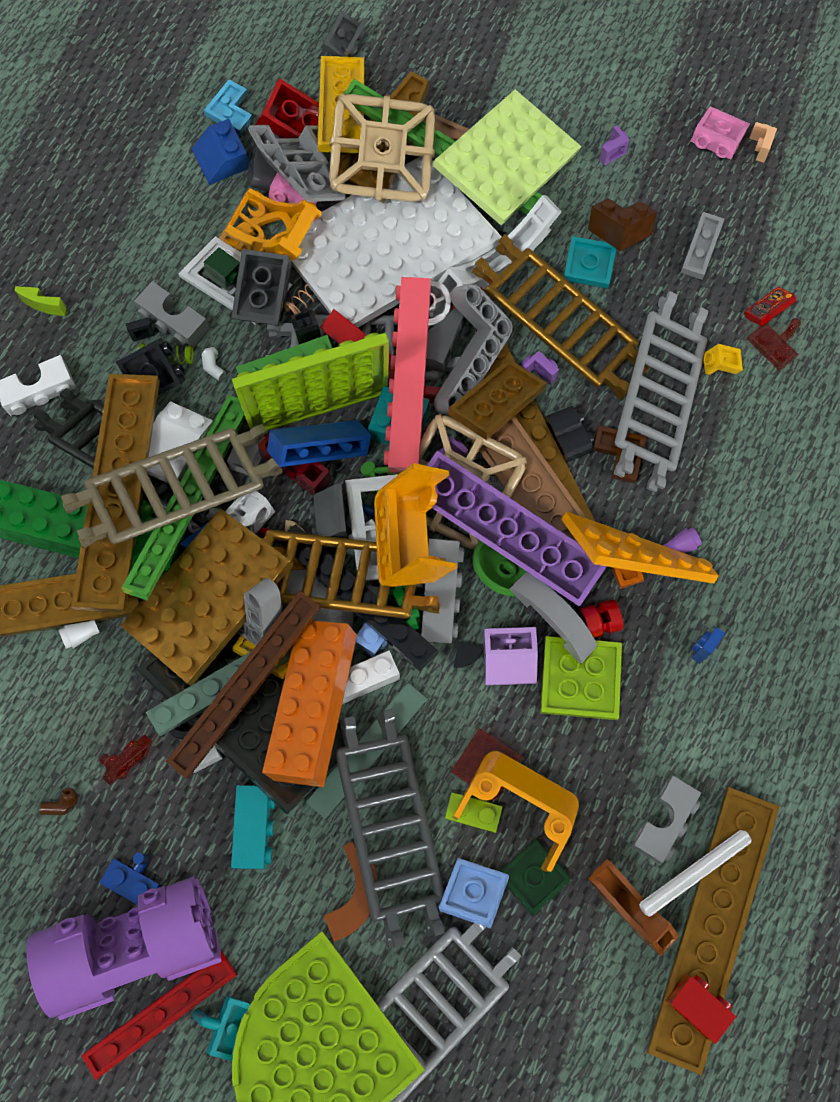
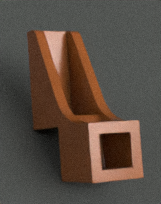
(625, 901)

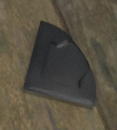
(466, 655)

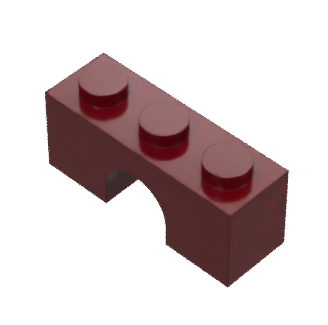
(309, 476)

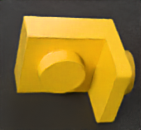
(723, 358)

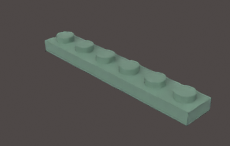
(196, 697)

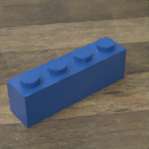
(318, 443)

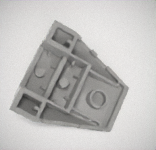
(298, 162)

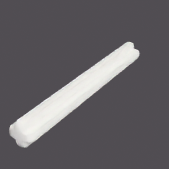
(695, 873)

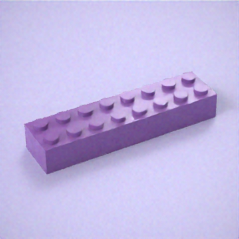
(514, 531)

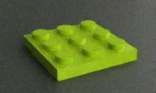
(582, 688)

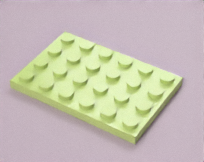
(507, 156)

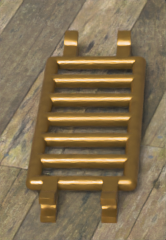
(494, 280)
(410, 601)

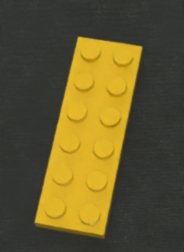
(335, 78)

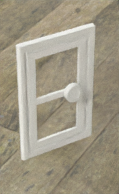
(191, 275)
(354, 488)

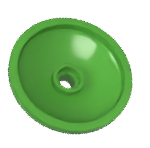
(495, 569)

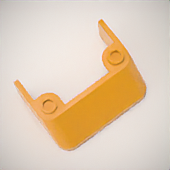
(403, 528)
(561, 804)

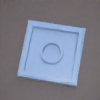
(474, 893)

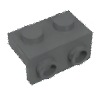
(343, 36)

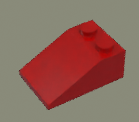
(288, 111)

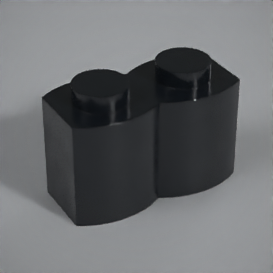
(569, 433)

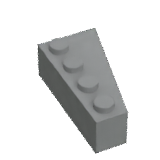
(441, 626)

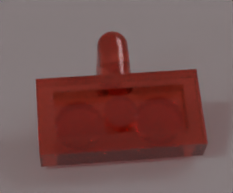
(774, 346)
(119, 765)

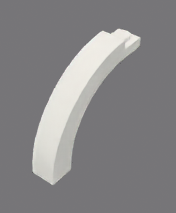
(526, 235)

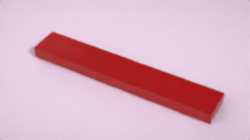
(157, 1017)

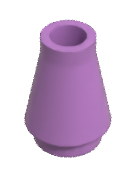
(685, 541)

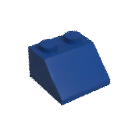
(220, 152)

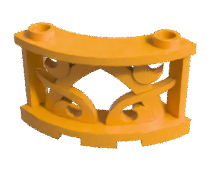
(295, 216)

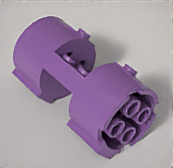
(84, 961)

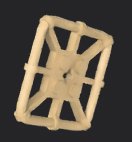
(371, 158)
(440, 422)

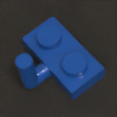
(129, 881)

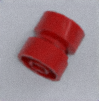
(592, 618)

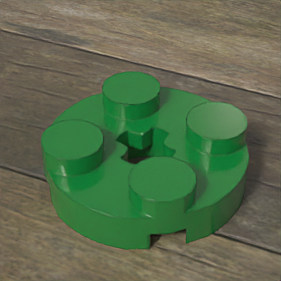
(398, 593)

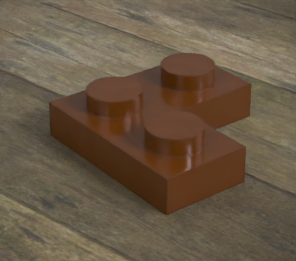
(605, 444)

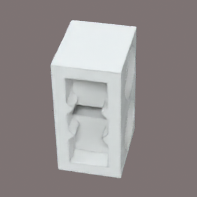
(251, 511)

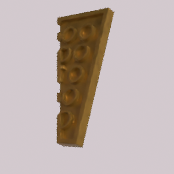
(413, 89)

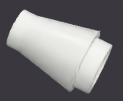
(78, 633)

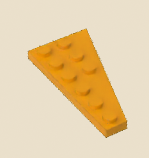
(628, 551)

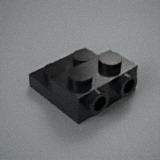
(154, 360)

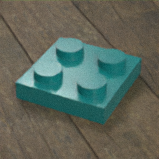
(590, 262)

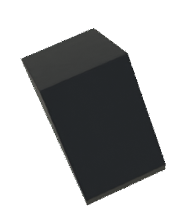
(305, 326)

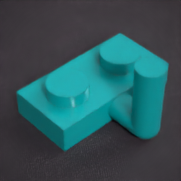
(224, 1026)

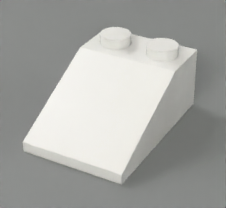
(172, 429)

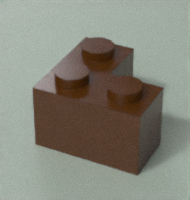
(619, 225)

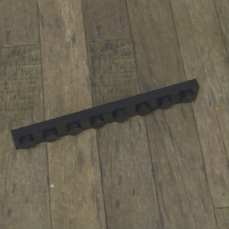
(391, 629)

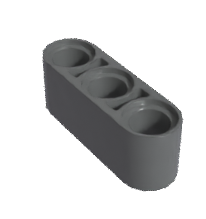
(259, 171)

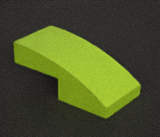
(34, 298)

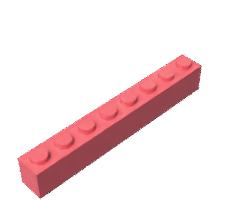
(409, 373)

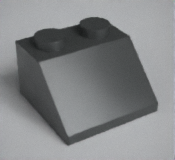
(329, 513)

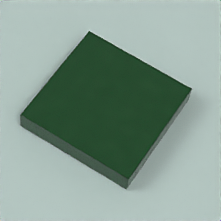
(530, 883)

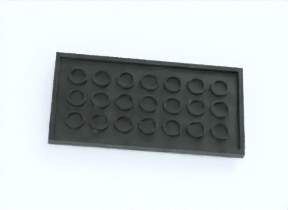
(249, 734)

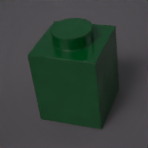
(222, 268)

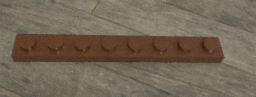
(243, 685)

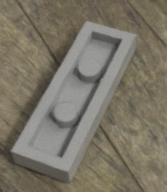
(702, 245)

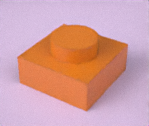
(627, 577)

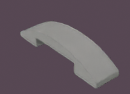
(557, 614)

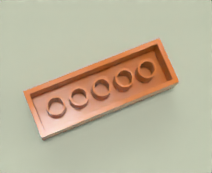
(310, 704)

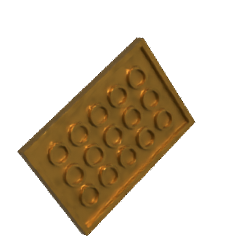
(202, 596)

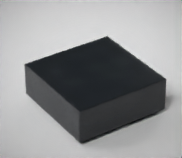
(140, 329)

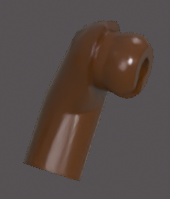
(62, 806)

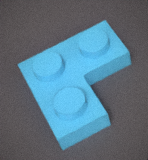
(226, 106)

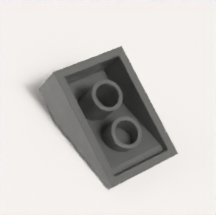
(261, 287)

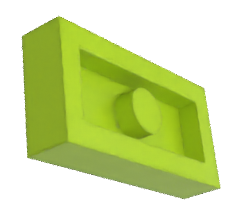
(476, 813)

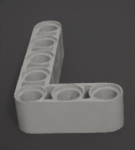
(491, 335)
(261, 610)

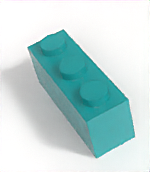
(252, 829)

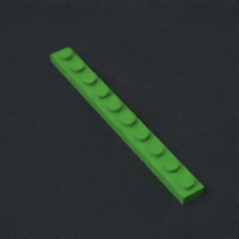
(416, 135)
(165, 539)

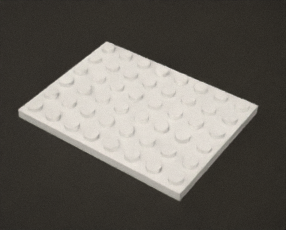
(366, 246)

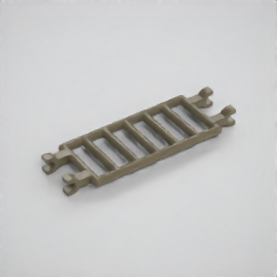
(89, 535)

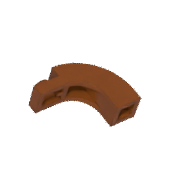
(356, 911)

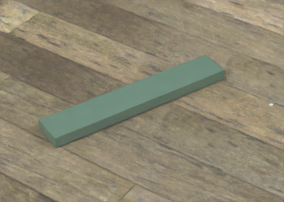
(405, 707)

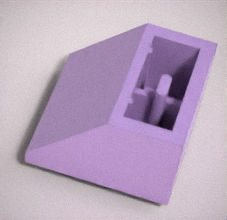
(510, 656)

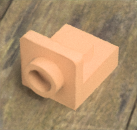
(764, 135)

